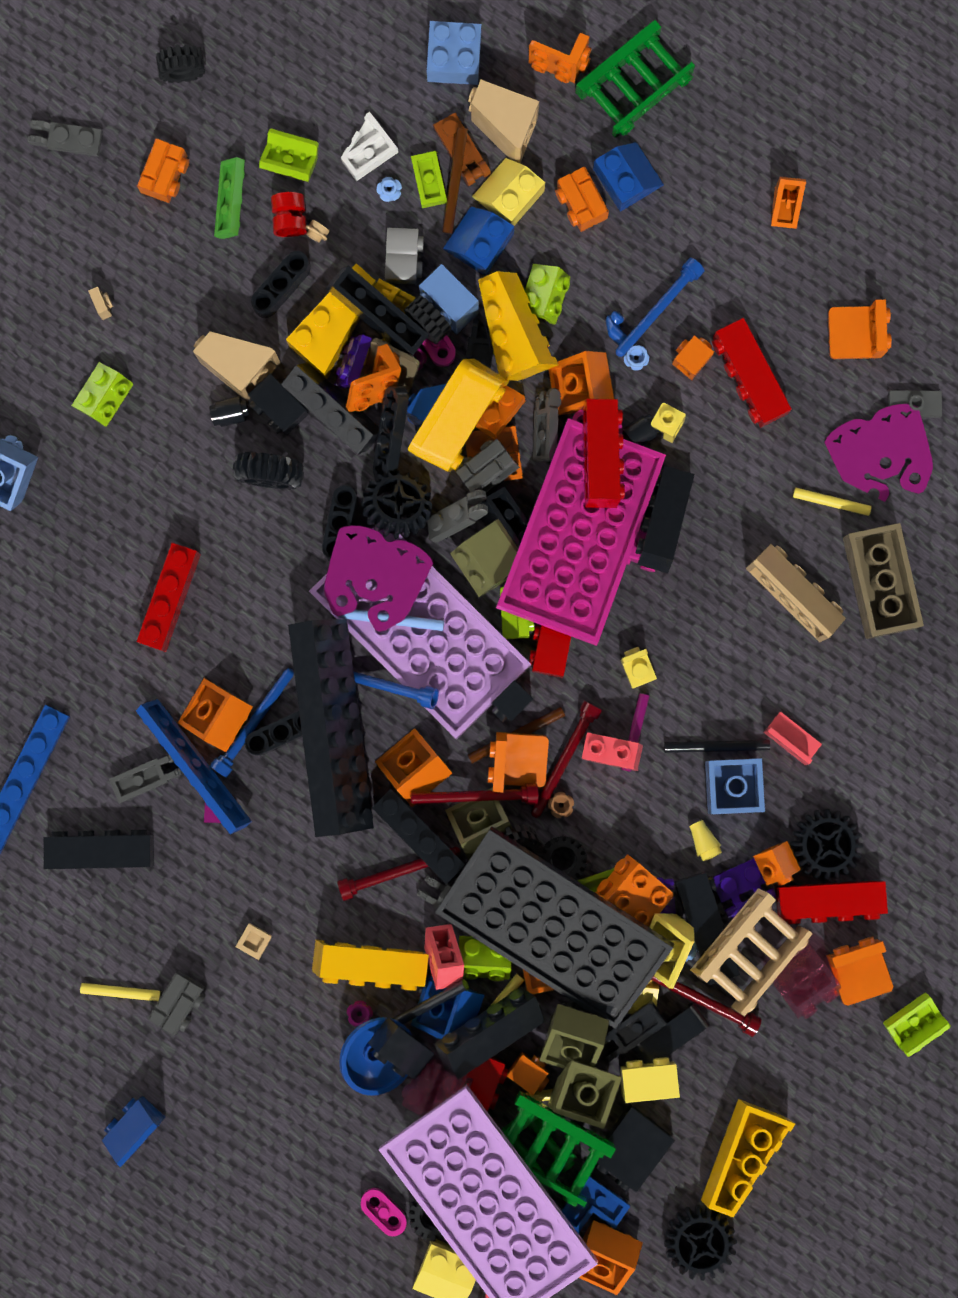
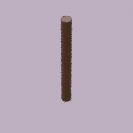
(455, 180)
(526, 729)

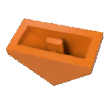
(787, 202)

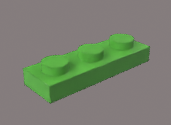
(229, 198)

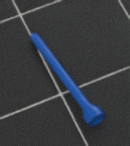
(690, 271)
(425, 696)
(224, 763)

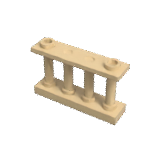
(726, 947)

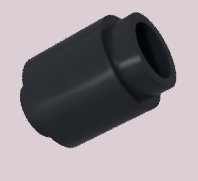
(229, 411)
(640, 430)

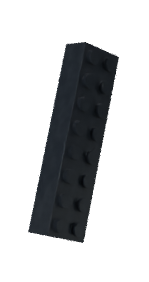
(330, 727)

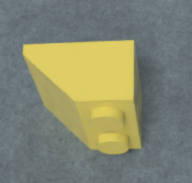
(510, 191)
(682, 935)
(649, 1081)
(443, 1273)

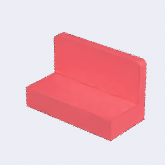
(792, 738)

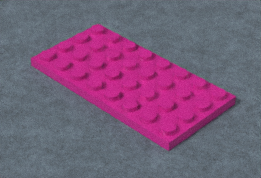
(574, 553)

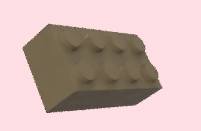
(883, 581)

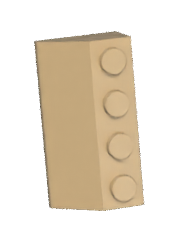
(796, 593)

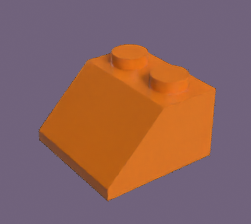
(580, 379)
(215, 715)
(413, 766)
(615, 1254)

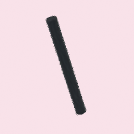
(716, 746)
(432, 1002)

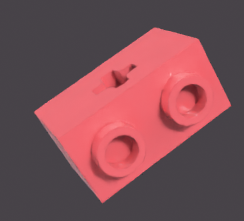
(612, 751)
(444, 956)

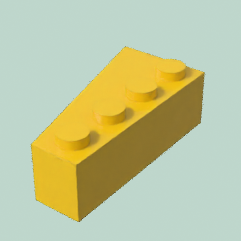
(513, 328)
(326, 331)
(369, 965)
(743, 1155)

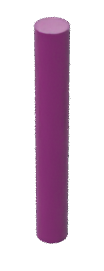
(638, 719)

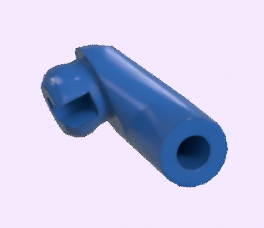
(613, 327)

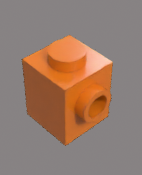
(693, 356)
(777, 864)
(529, 1073)

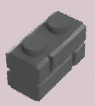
(487, 467)
(177, 1003)

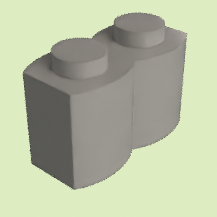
(402, 256)

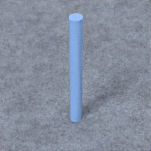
(409, 621)

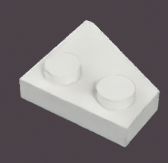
(368, 148)

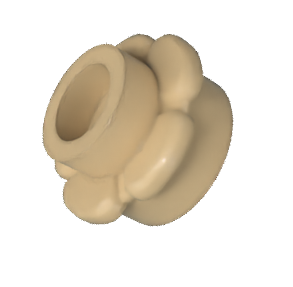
(317, 231)

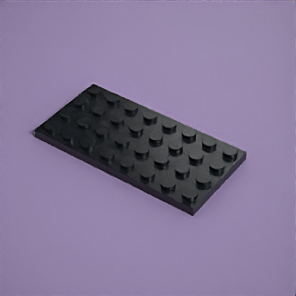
(554, 927)

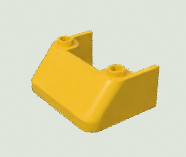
(457, 414)

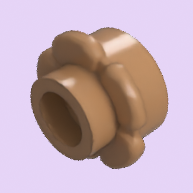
(566, 810)

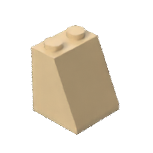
(504, 117)
(236, 361)

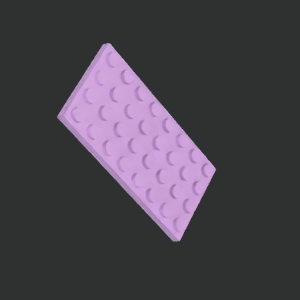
(464, 661)
(487, 1201)

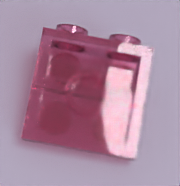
(806, 983)
(432, 1088)

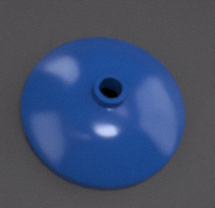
(362, 1069)

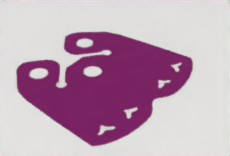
(879, 439)
(378, 561)

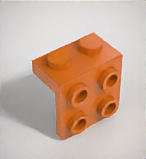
(562, 65)
(859, 331)
(371, 388)
(518, 760)
(635, 890)
(860, 970)

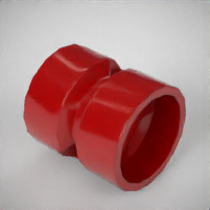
(288, 211)

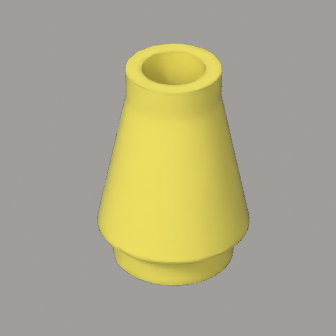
(705, 842)

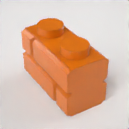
(163, 171)
(582, 199)

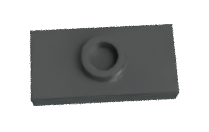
(928, 402)

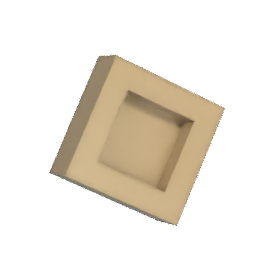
(101, 302)
(254, 941)

